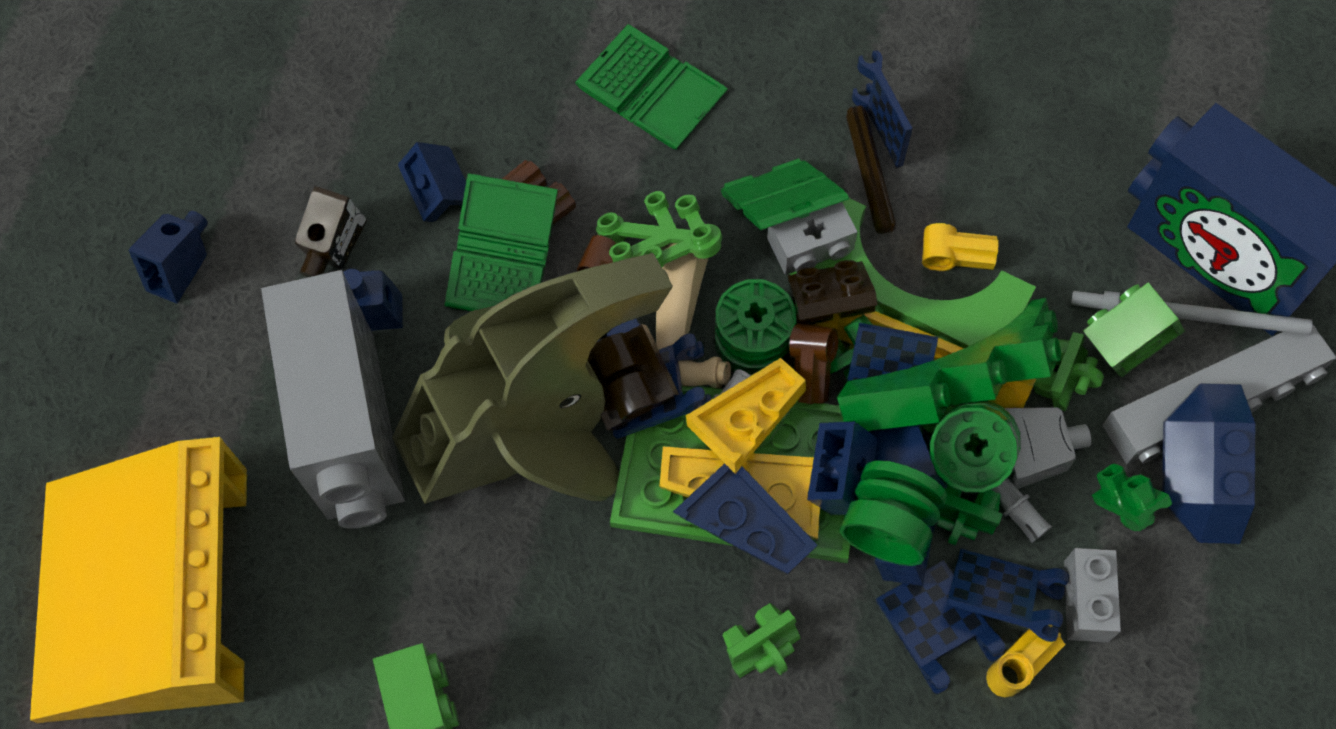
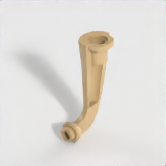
(676, 316)

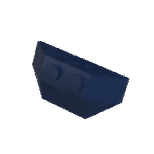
(1211, 463)

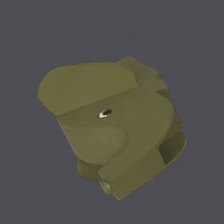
(519, 386)

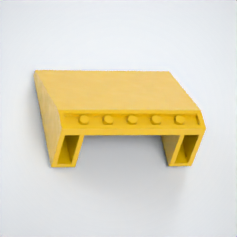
(136, 585)

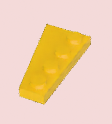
(780, 475)

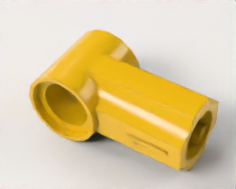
(948, 248)
(1026, 658)

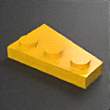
(747, 412)

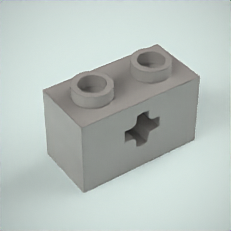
(813, 239)
(1092, 595)

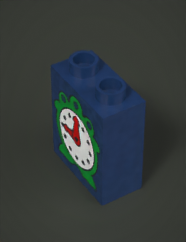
(1237, 213)

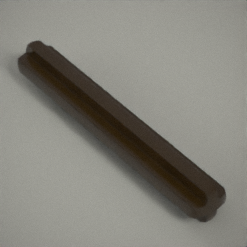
(870, 170)

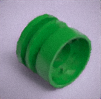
(751, 344)
(963, 464)
(893, 513)

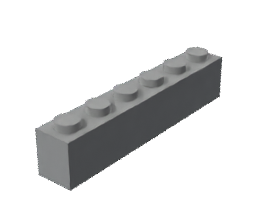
(1262, 370)

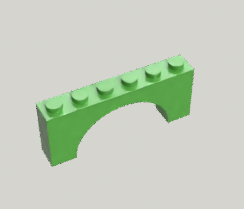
(956, 320)

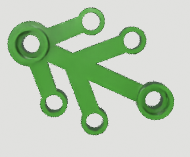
(701, 239)

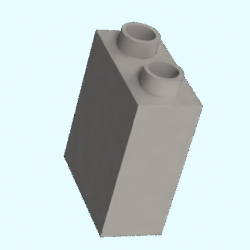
(332, 399)

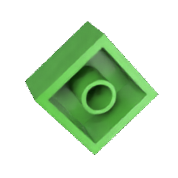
(1133, 328)
(413, 690)

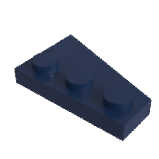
(747, 518)

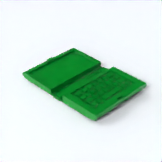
(667, 104)
(783, 193)
(499, 241)

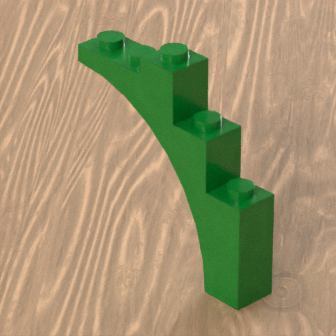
(973, 374)

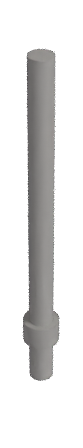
(1204, 314)

